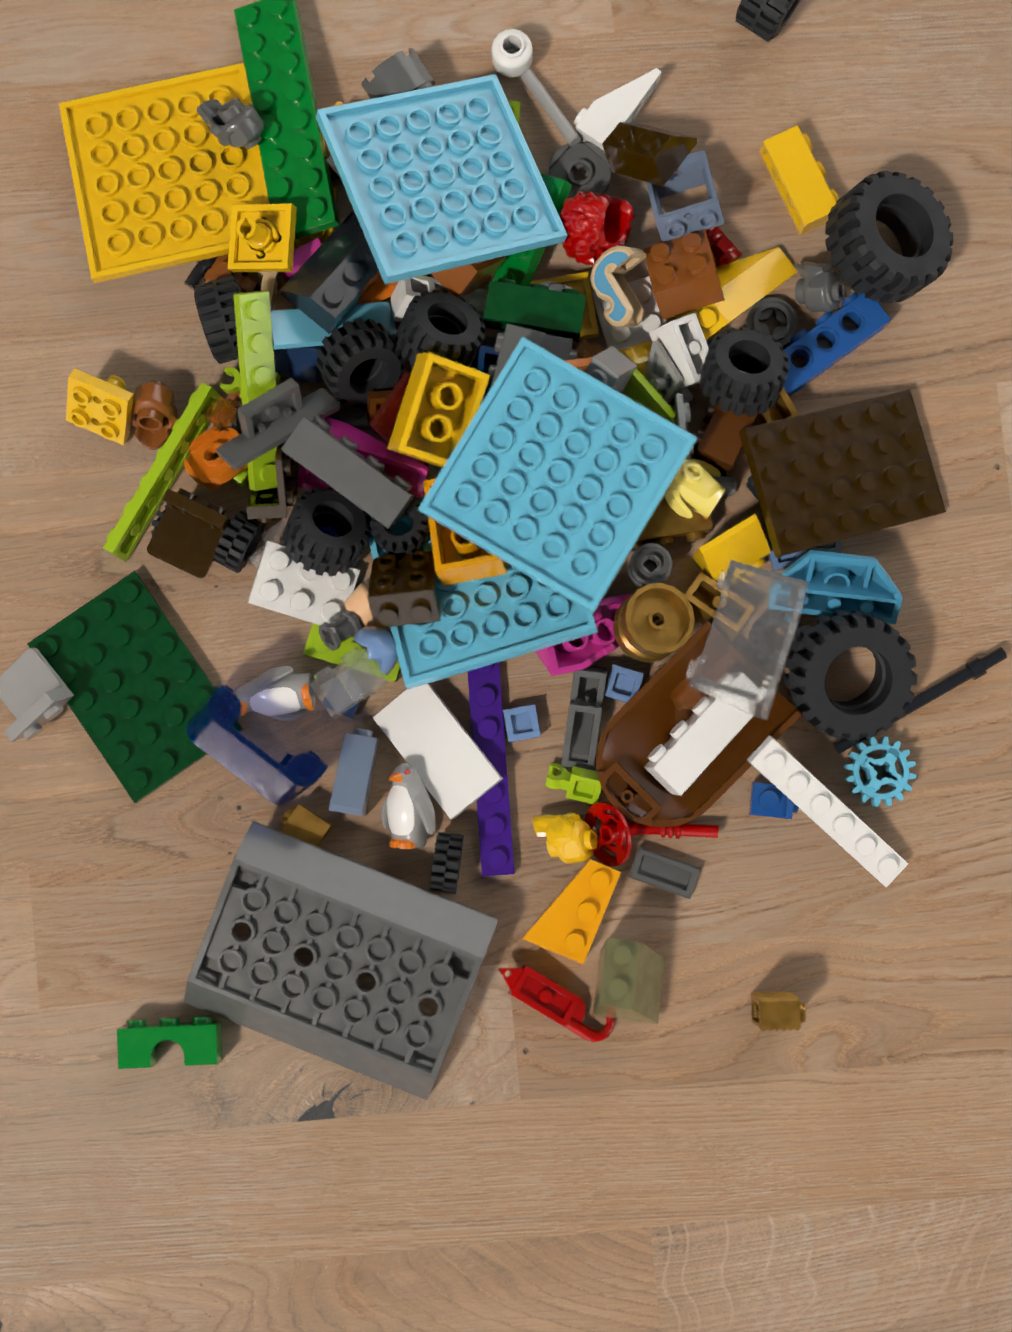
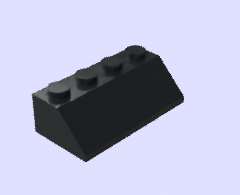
(334, 276)

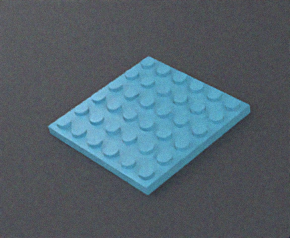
(440, 177)
(557, 474)
(483, 622)

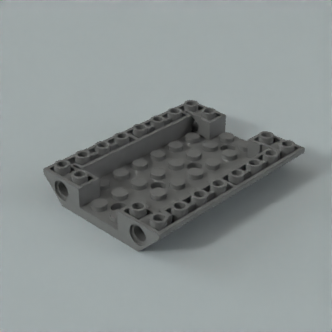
(352, 925)

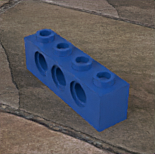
(869, 321)

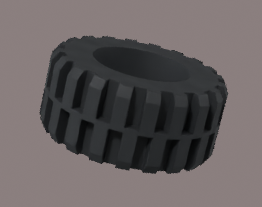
(912, 217)
(882, 698)

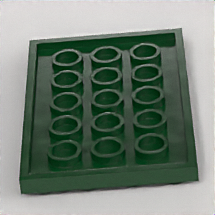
(130, 684)

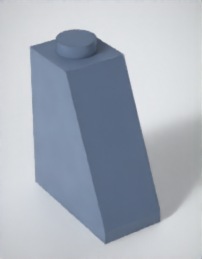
(354, 773)

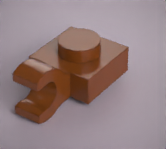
(220, 270)

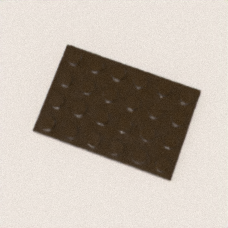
(842, 472)

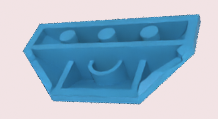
(846, 584)

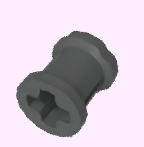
(339, 630)

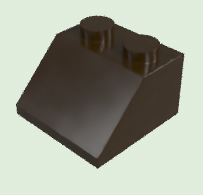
(646, 152)

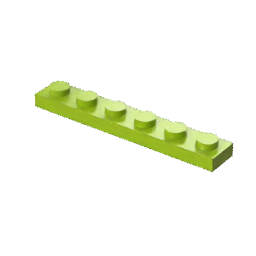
(256, 370)
(161, 475)

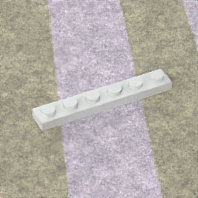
(827, 811)

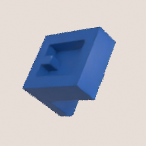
(770, 802)

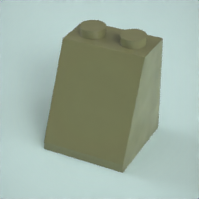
(629, 981)

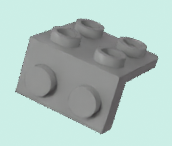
(32, 694)

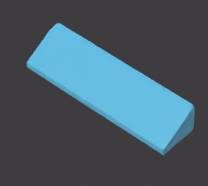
(296, 330)

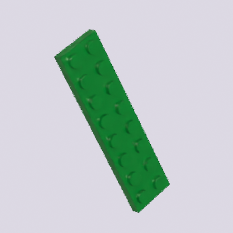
(286, 101)

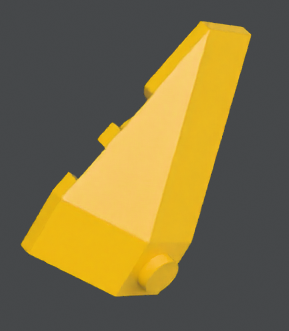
(743, 285)

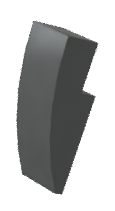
(584, 717)

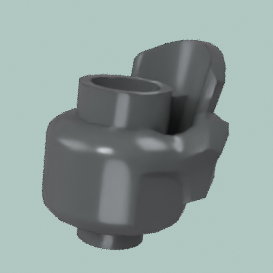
(232, 122)
(819, 287)

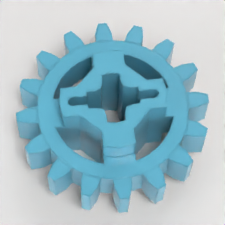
(871, 783)

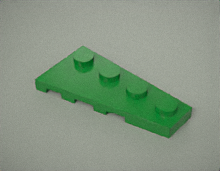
(523, 265)

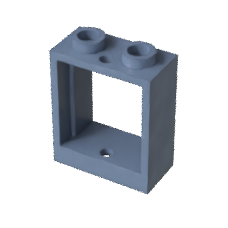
(700, 216)

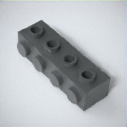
(348, 471)

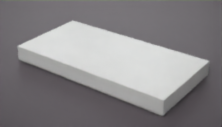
(438, 748)

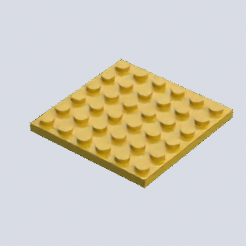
(153, 175)

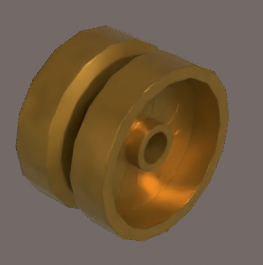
(653, 622)

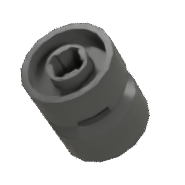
(649, 565)

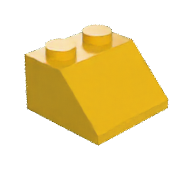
(741, 544)

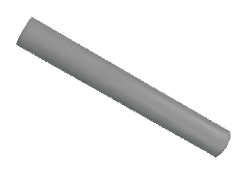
(550, 108)

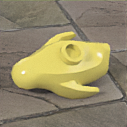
(695, 489)

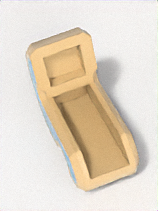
(612, 286)

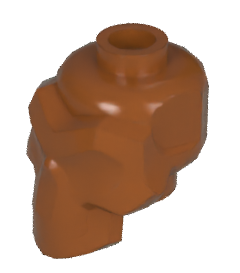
(153, 413)

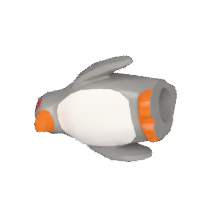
(278, 694)
(408, 809)

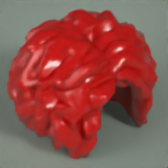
(594, 225)

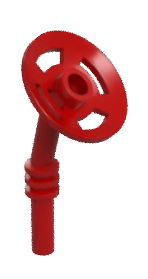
(620, 829)

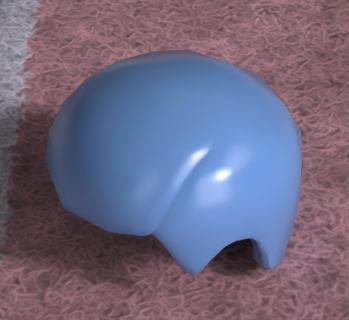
(379, 647)

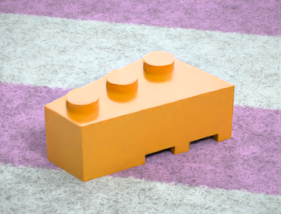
(576, 912)

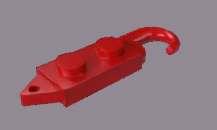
(553, 1002)

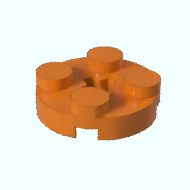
(201, 464)

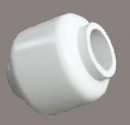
(511, 53)

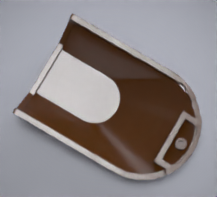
(647, 723)

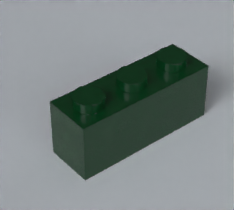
(535, 308)

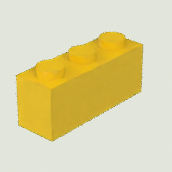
(798, 178)

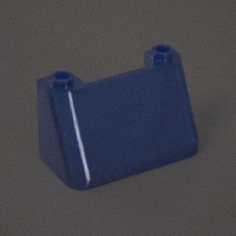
(276, 781)

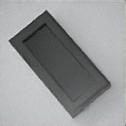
(664, 872)

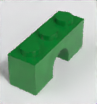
(198, 1039)

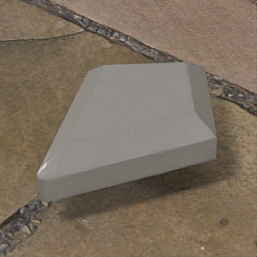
(662, 372)

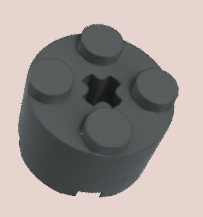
(398, 75)

